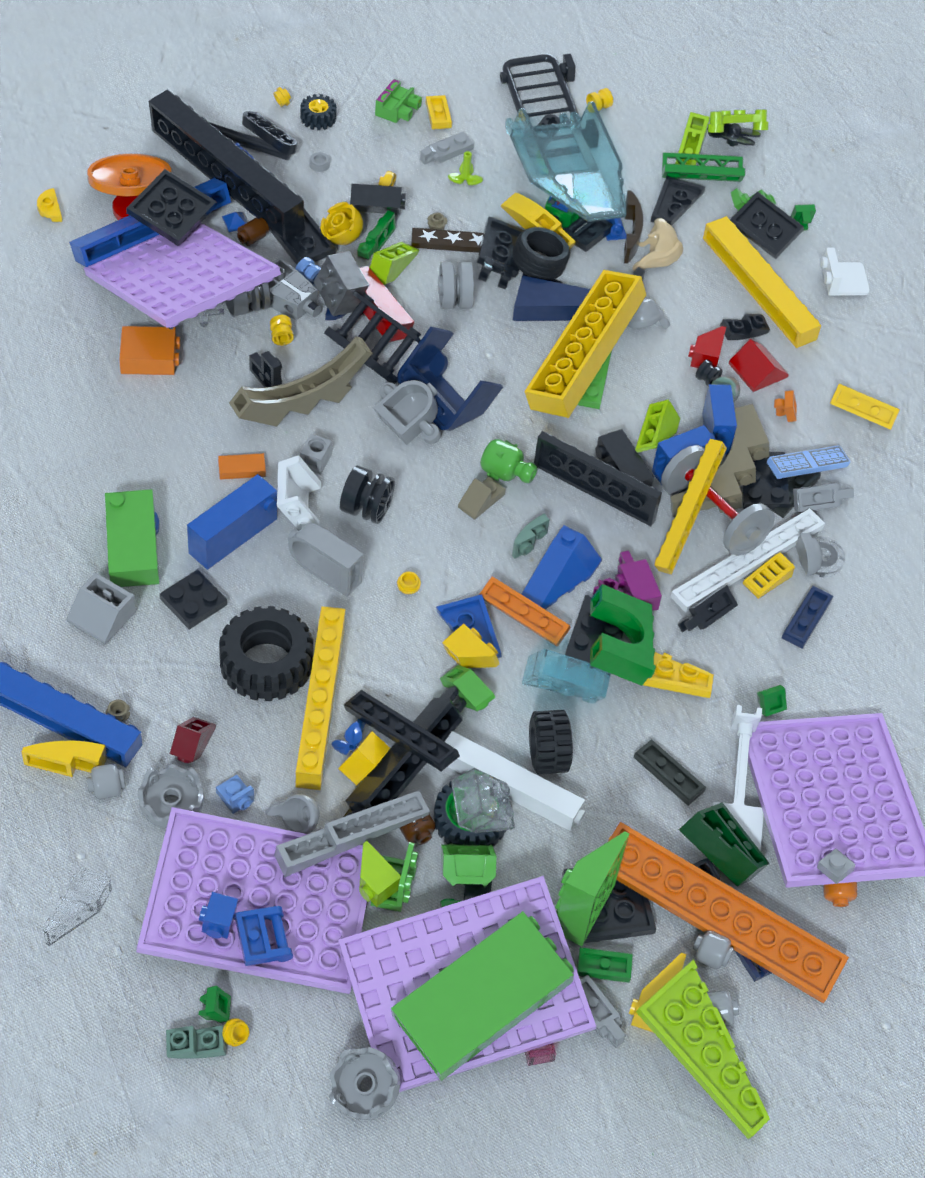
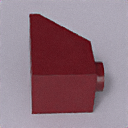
(191, 739)

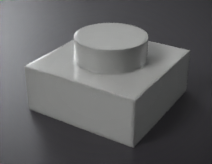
(836, 866)

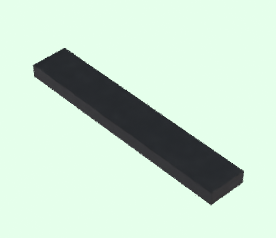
(402, 730)

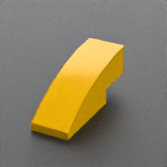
(64, 756)

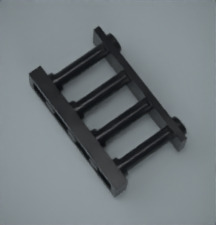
(386, 369)

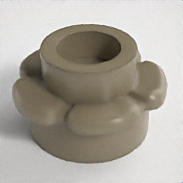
(437, 221)
(119, 706)

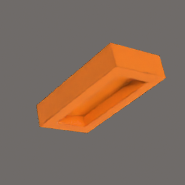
(241, 466)

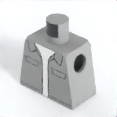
(294, 296)

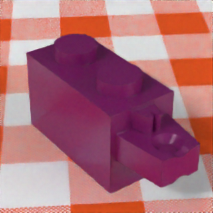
(637, 580)

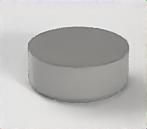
(319, 162)

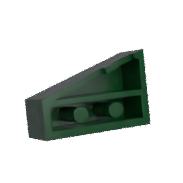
(725, 843)

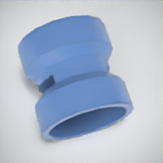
(308, 269)

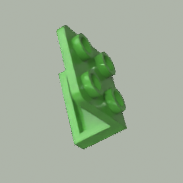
(407, 870)

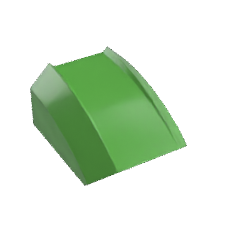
(468, 864)

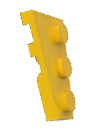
(680, 677)

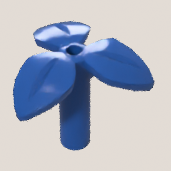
(353, 737)

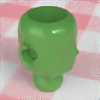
(506, 461)

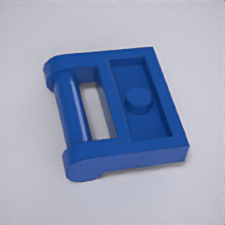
(255, 939)

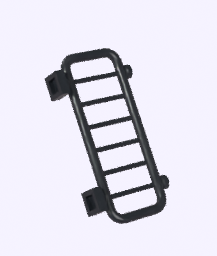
(563, 69)

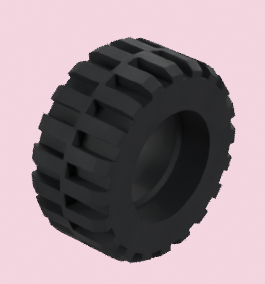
(259, 628)

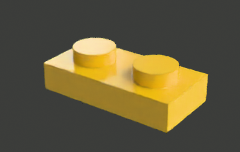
(438, 112)

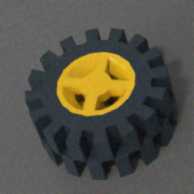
(318, 112)

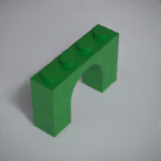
(634, 617)

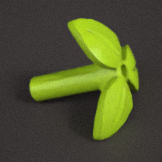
(466, 169)

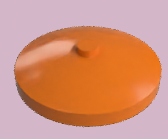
(125, 173)

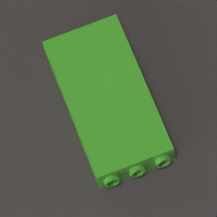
(483, 994)

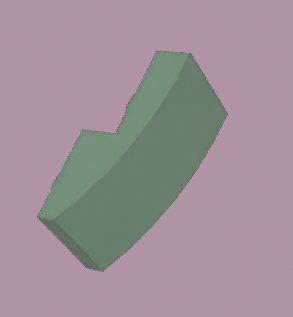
(526, 538)
(193, 1043)

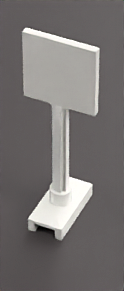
(748, 817)

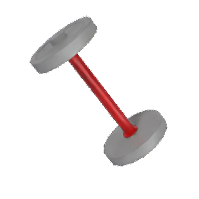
(747, 527)

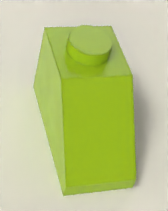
(377, 876)

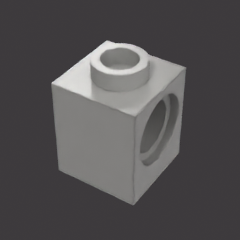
(316, 453)

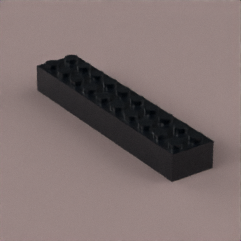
(221, 159)

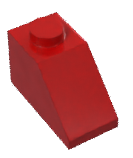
(707, 347)

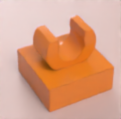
(787, 407)

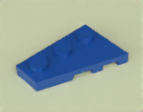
(473, 614)

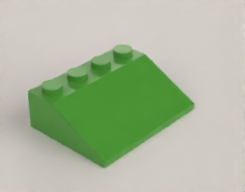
(588, 888)

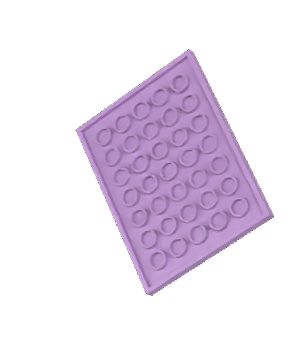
(838, 789)
(238, 861)

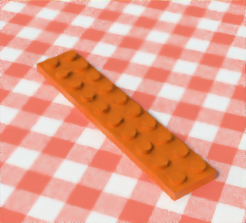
(720, 908)

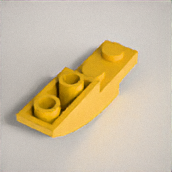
(532, 215)

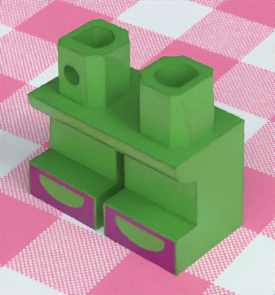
(396, 101)

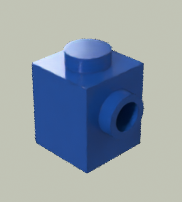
(218, 915)

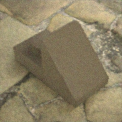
(480, 497)

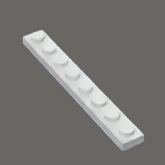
(737, 567)

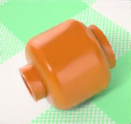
(840, 893)

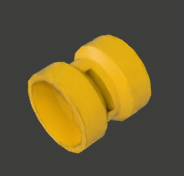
(602, 99)
(281, 330)

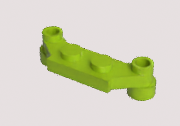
(719, 118)

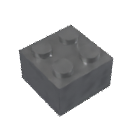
(338, 281)

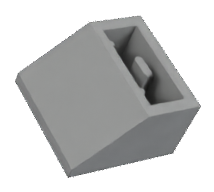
(101, 608)

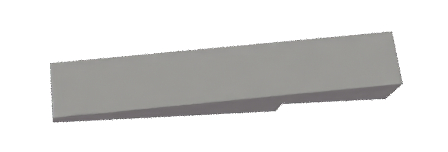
(349, 832)

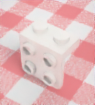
(843, 277)

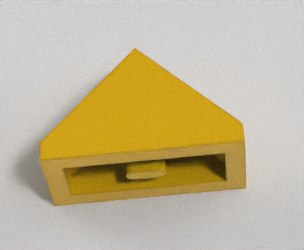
(364, 758)

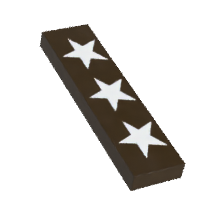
(446, 240)

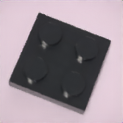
(193, 599)

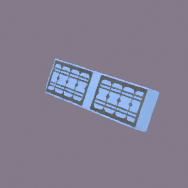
(808, 462)

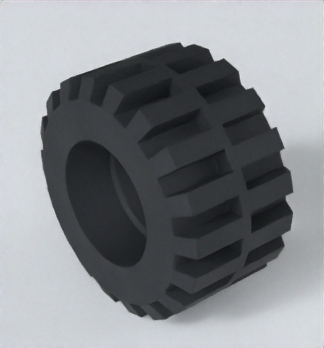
(550, 741)

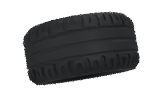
(545, 242)

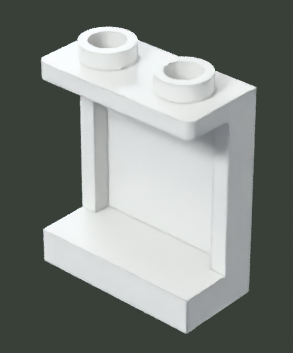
(293, 490)

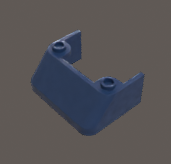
(428, 364)

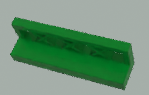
(702, 172)

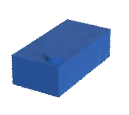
(232, 521)

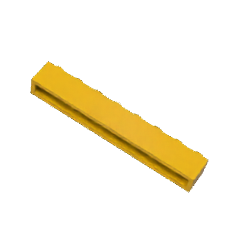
(762, 282)
(320, 699)

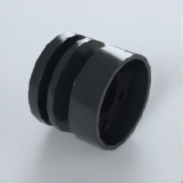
(367, 495)

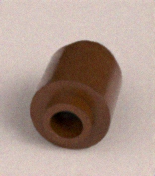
(252, 231)

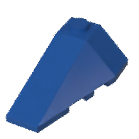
(563, 566)

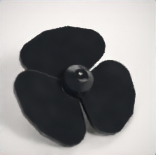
(735, 135)

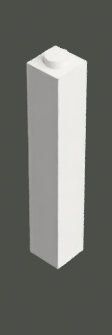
(525, 787)

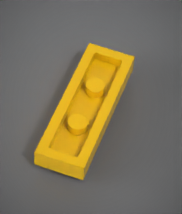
(865, 406)

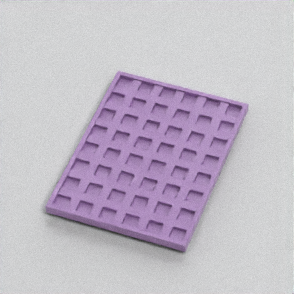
(183, 279)
(405, 954)

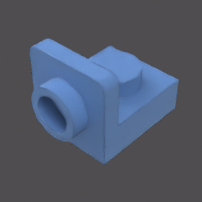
(235, 794)

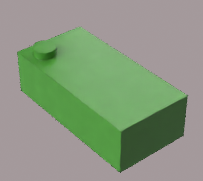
(131, 538)

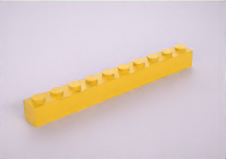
(690, 506)

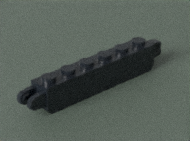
(400, 765)

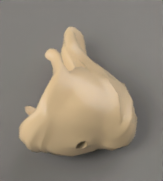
(664, 246)

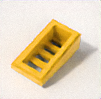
(779, 565)

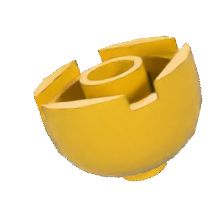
(342, 224)

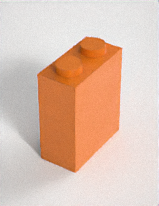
(149, 350)

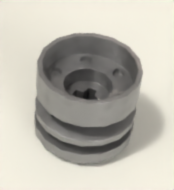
(256, 298)

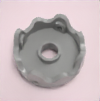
(169, 781)
(347, 1078)

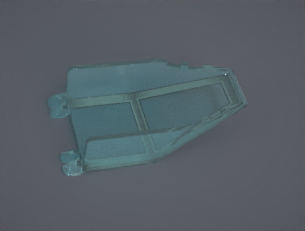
(572, 162)

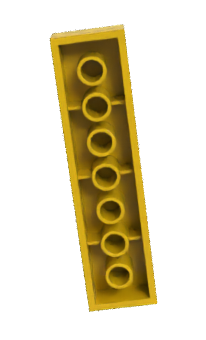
(585, 343)

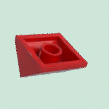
(757, 366)

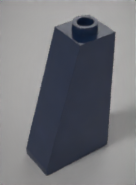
(547, 300)

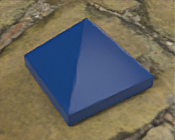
(234, 221)

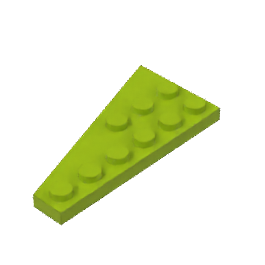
(700, 1041)

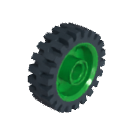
(447, 823)

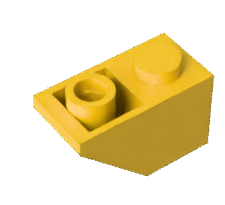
(469, 650)

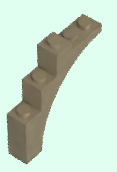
(328, 383)
(738, 468)

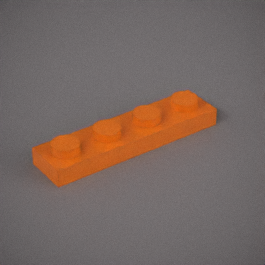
(525, 611)

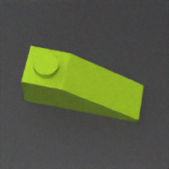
(694, 136)
(391, 261)
(659, 424)

